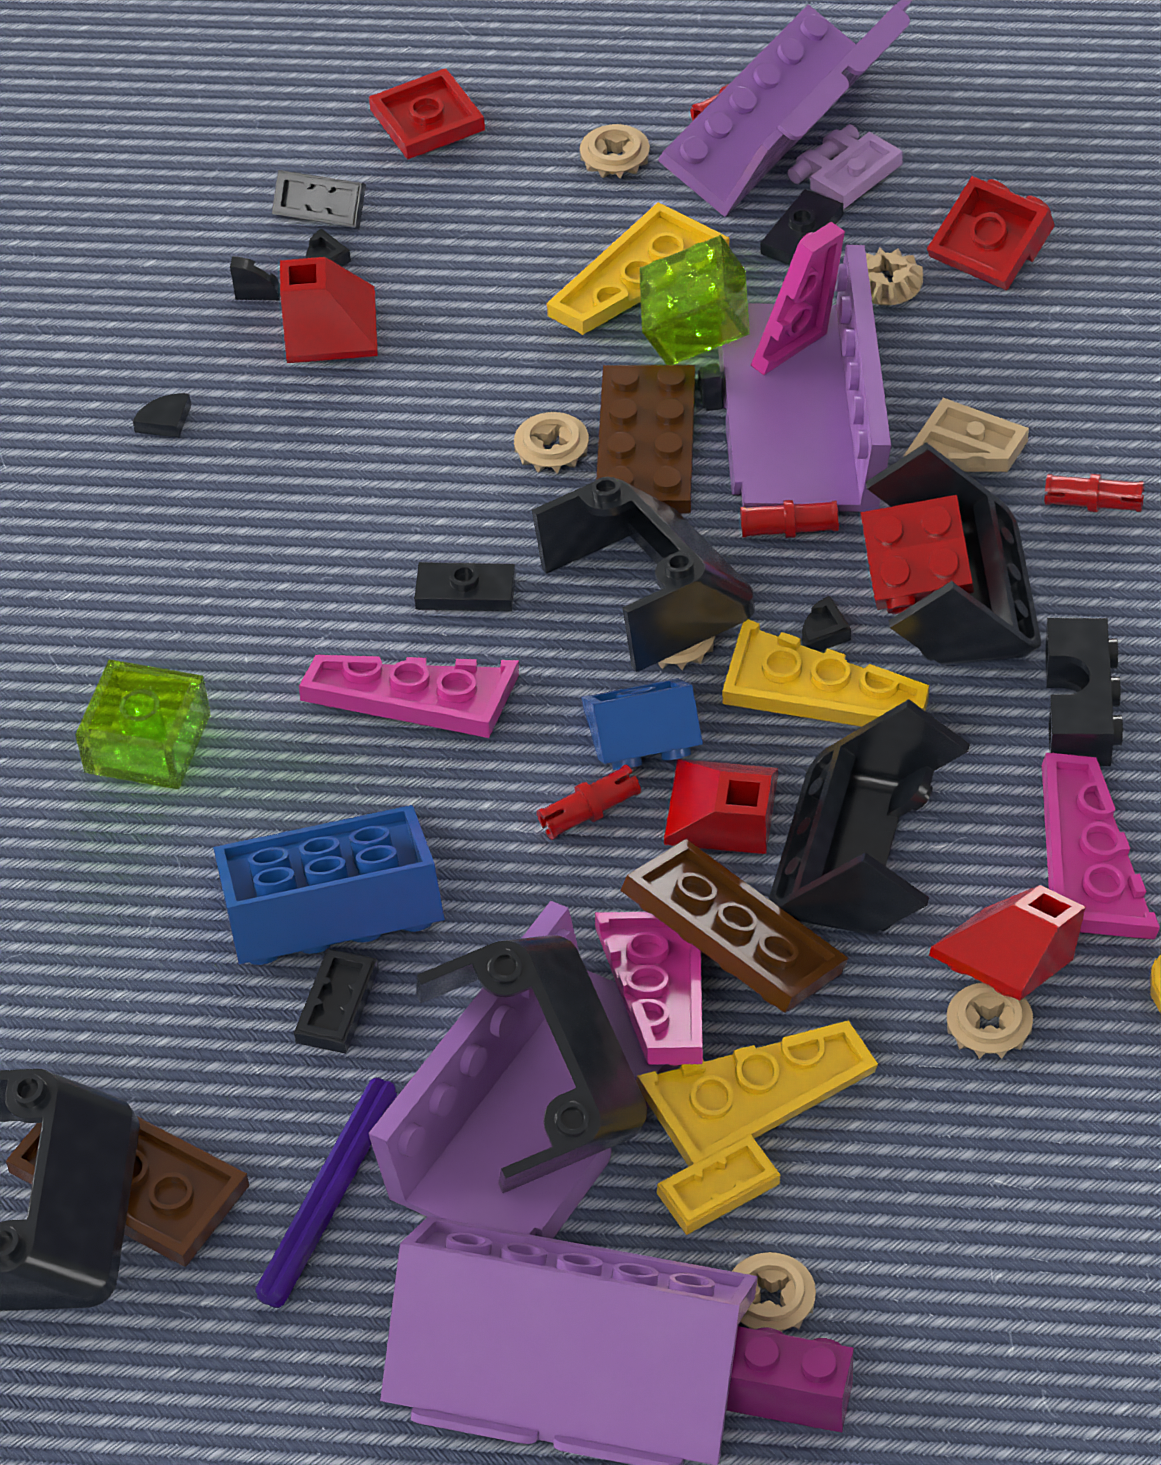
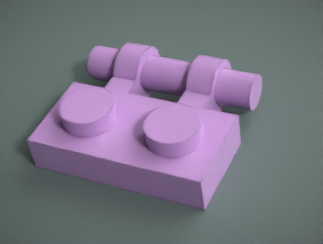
(855, 165)

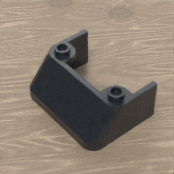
(697, 585)
(950, 623)
(848, 817)
(607, 1100)
(78, 1197)

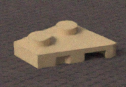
(972, 438)

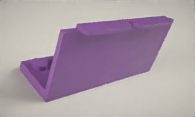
(774, 104)
(818, 418)
(484, 1108)
(563, 1343)

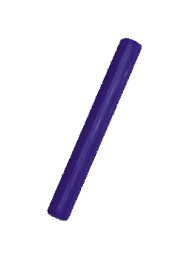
(324, 1195)

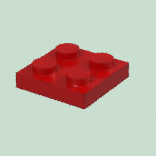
(426, 113)

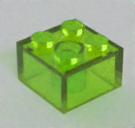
(694, 301)
(143, 724)

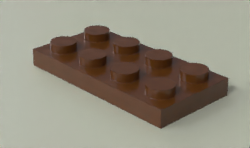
(649, 430)
(734, 925)
(174, 1193)

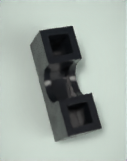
(1080, 660)

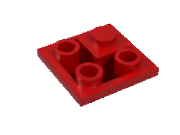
(326, 311)
(721, 806)
(1015, 941)

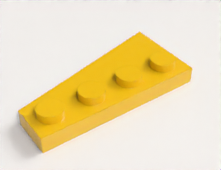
(613, 278)
(802, 682)
(754, 1088)

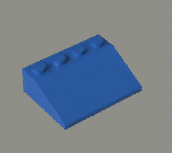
(328, 885)

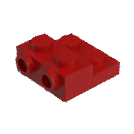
(992, 232)
(915, 551)

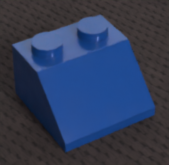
(643, 722)

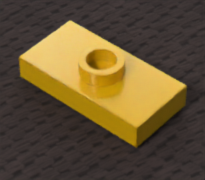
(718, 1184)

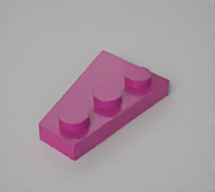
(804, 299)

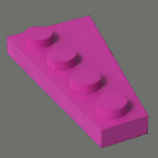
(411, 691)
(1088, 852)
(657, 983)

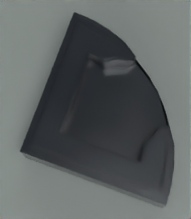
(324, 245)
(253, 282)
(710, 386)
(163, 415)
(825, 626)

